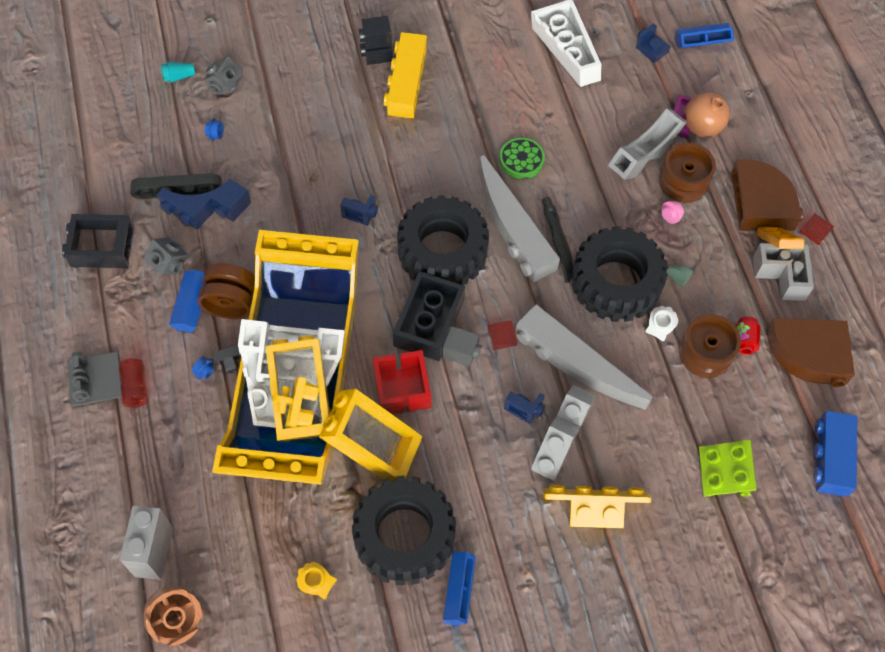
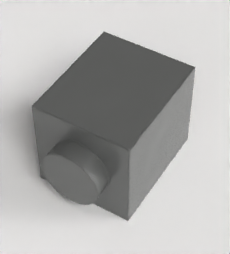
(461, 346)

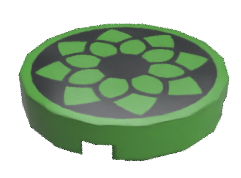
(521, 158)

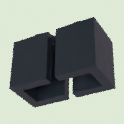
(376, 40)

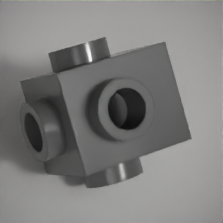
(222, 76)
(165, 256)

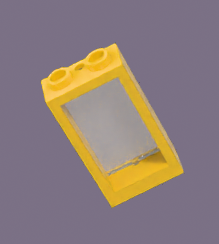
(292, 361)
(370, 435)

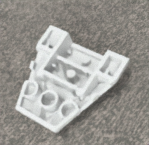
(252, 345)

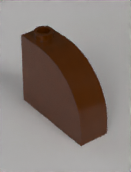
(764, 197)
(813, 349)

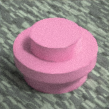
(672, 211)

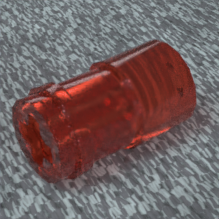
(133, 383)

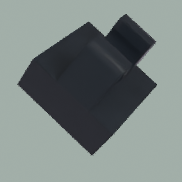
(227, 357)

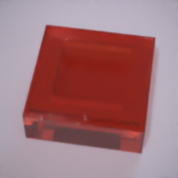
(816, 229)
(502, 335)

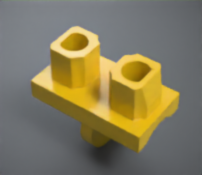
(300, 391)

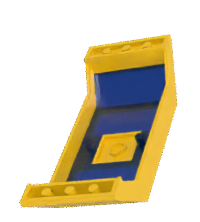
(297, 285)

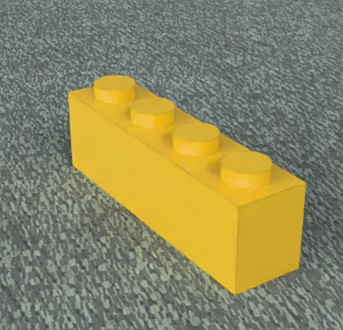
(406, 76)

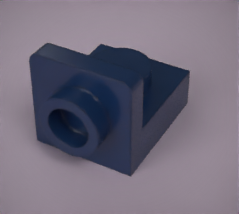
(651, 44)
(359, 212)
(523, 408)

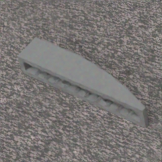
(516, 227)
(577, 359)

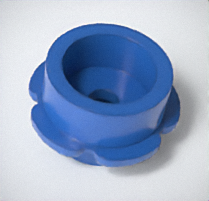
(214, 129)
(203, 368)

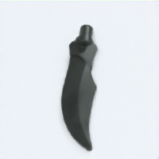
(558, 238)

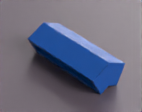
(704, 35)
(186, 309)
(459, 588)

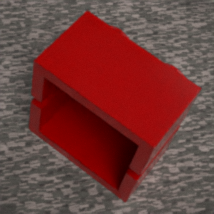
(402, 386)

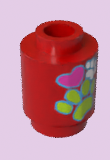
(750, 335)

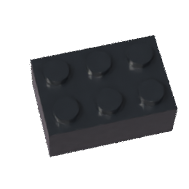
(428, 315)

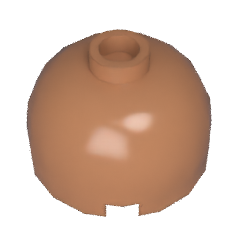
(707, 114)
(172, 615)

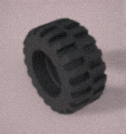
(446, 216)
(626, 248)
(404, 496)

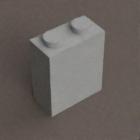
(146, 542)

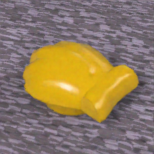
(315, 580)

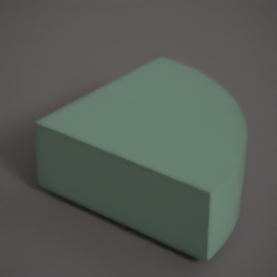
(679, 274)

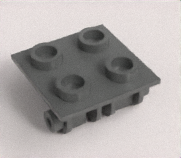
(93, 378)

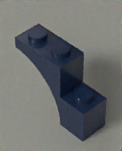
(194, 210)

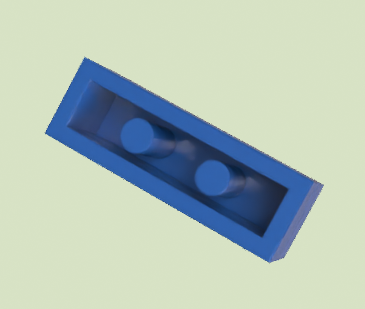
(836, 454)

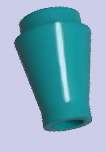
(176, 71)

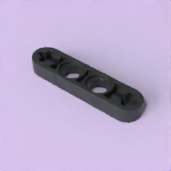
(150, 186)

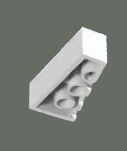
(568, 40)

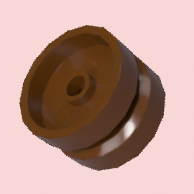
(687, 172)
(227, 291)
(709, 345)

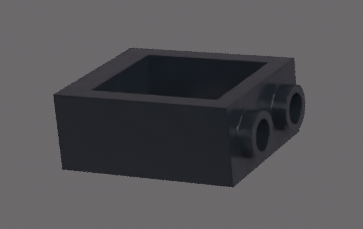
(99, 259)

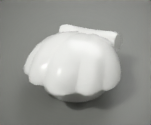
(662, 322)

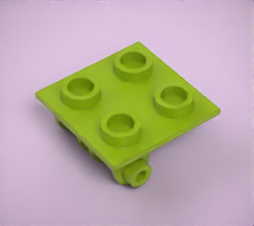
(727, 468)

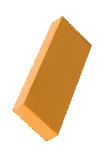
(780, 237)

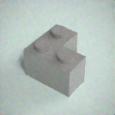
(787, 265)

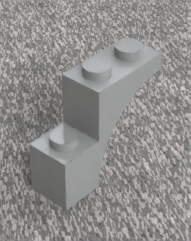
(651, 145)
(563, 432)

